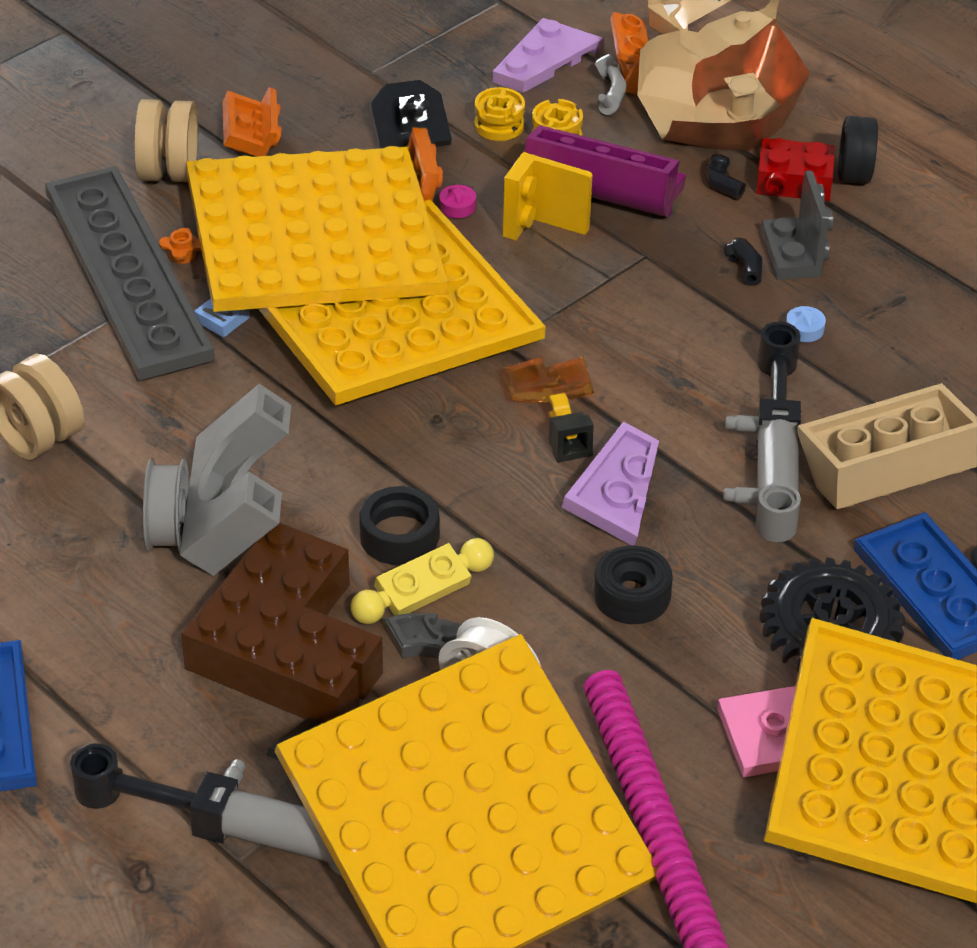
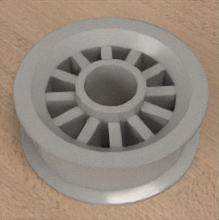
(164, 504)

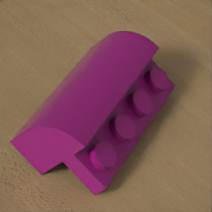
(618, 172)

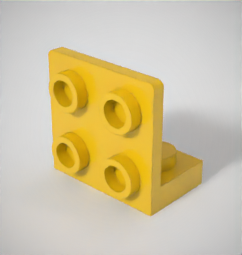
(546, 193)

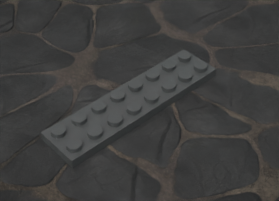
(129, 273)

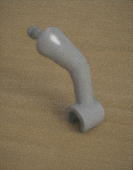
(610, 68)

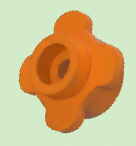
(181, 246)

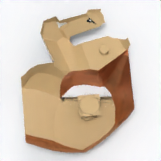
(719, 83)

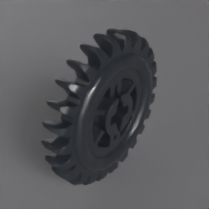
(787, 595)

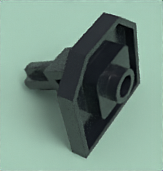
(406, 106)

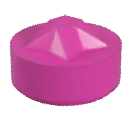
(457, 201)

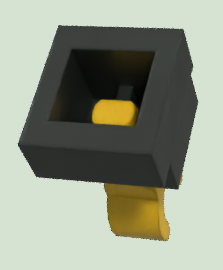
(569, 432)

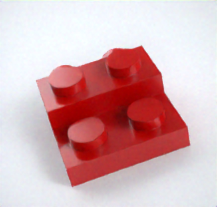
(784, 165)

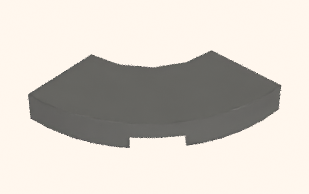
(419, 633)

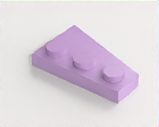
(542, 52)
(616, 484)

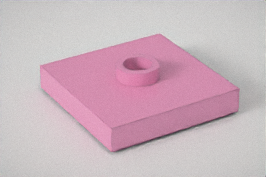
(757, 728)

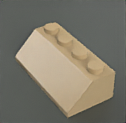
(890, 445)

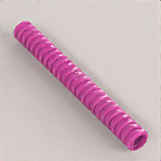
(653, 812)

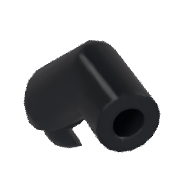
(719, 177)
(752, 261)

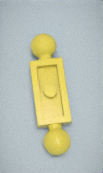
(422, 580)

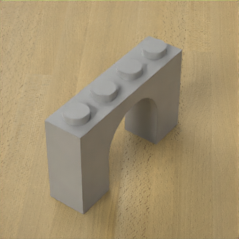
(225, 502)

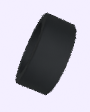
(399, 502)

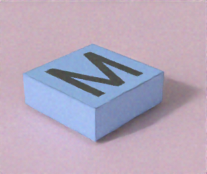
(222, 321)

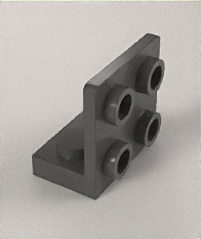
(800, 243)

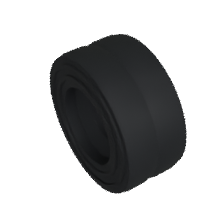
(858, 149)
(629, 604)

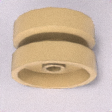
(165, 139)
(37, 407)

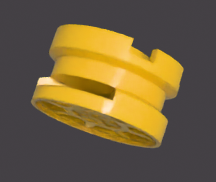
(498, 112)
(558, 116)

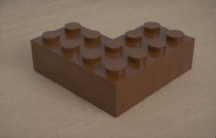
(272, 630)

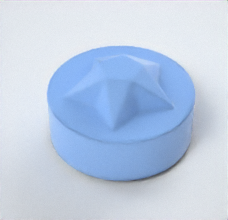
(808, 321)

